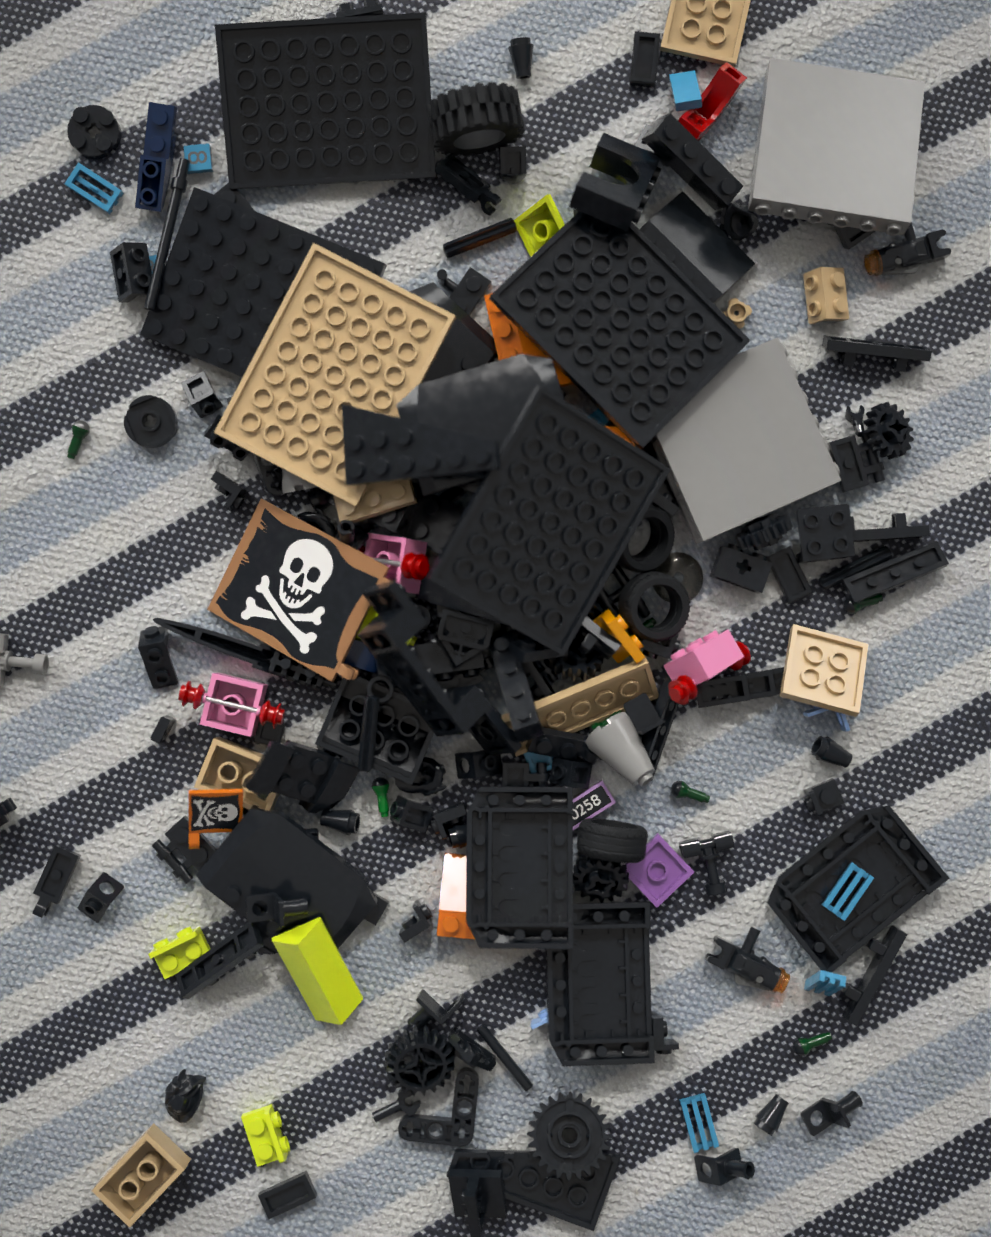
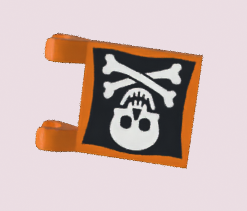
(213, 812)

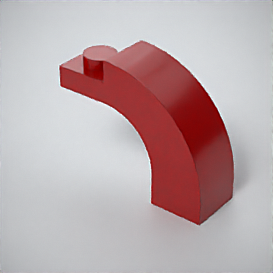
(714, 101)

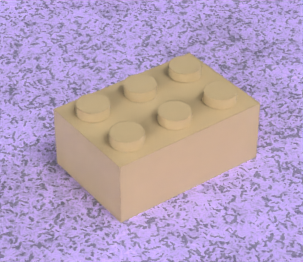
(228, 767)
(141, 1175)

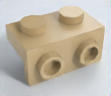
(826, 295)

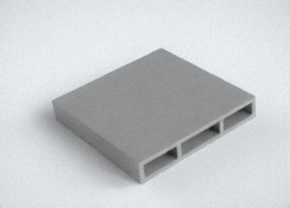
(837, 147)
(744, 445)

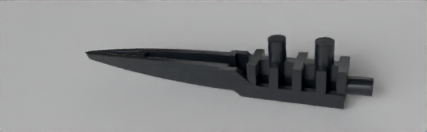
(262, 656)

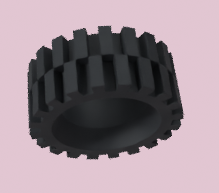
(475, 119)

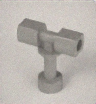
(38, 664)

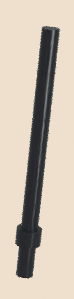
(178, 187)

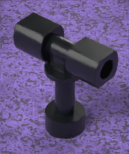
(708, 851)

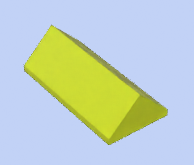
(539, 224)
(319, 971)

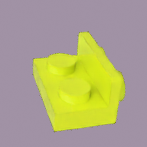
(180, 952)
(265, 1135)

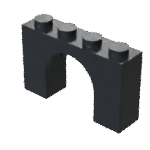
(614, 202)

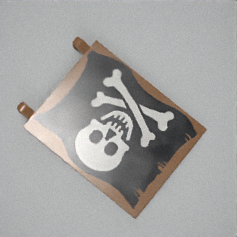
(298, 590)

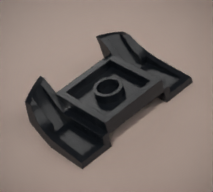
(302, 774)

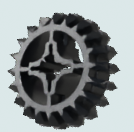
(403, 1064)

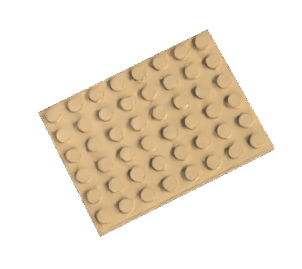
(331, 344)

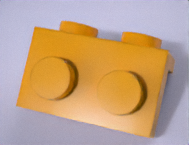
(616, 628)

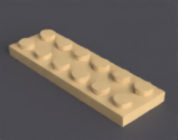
(593, 699)

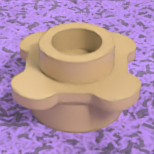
(741, 308)

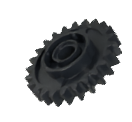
(589, 1130)

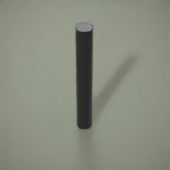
(504, 1057)

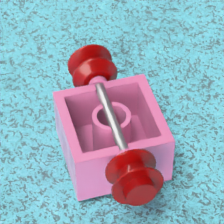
(403, 556)
(702, 662)
(232, 704)

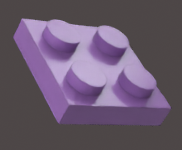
(659, 871)

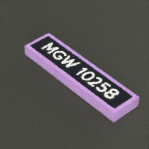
(591, 803)

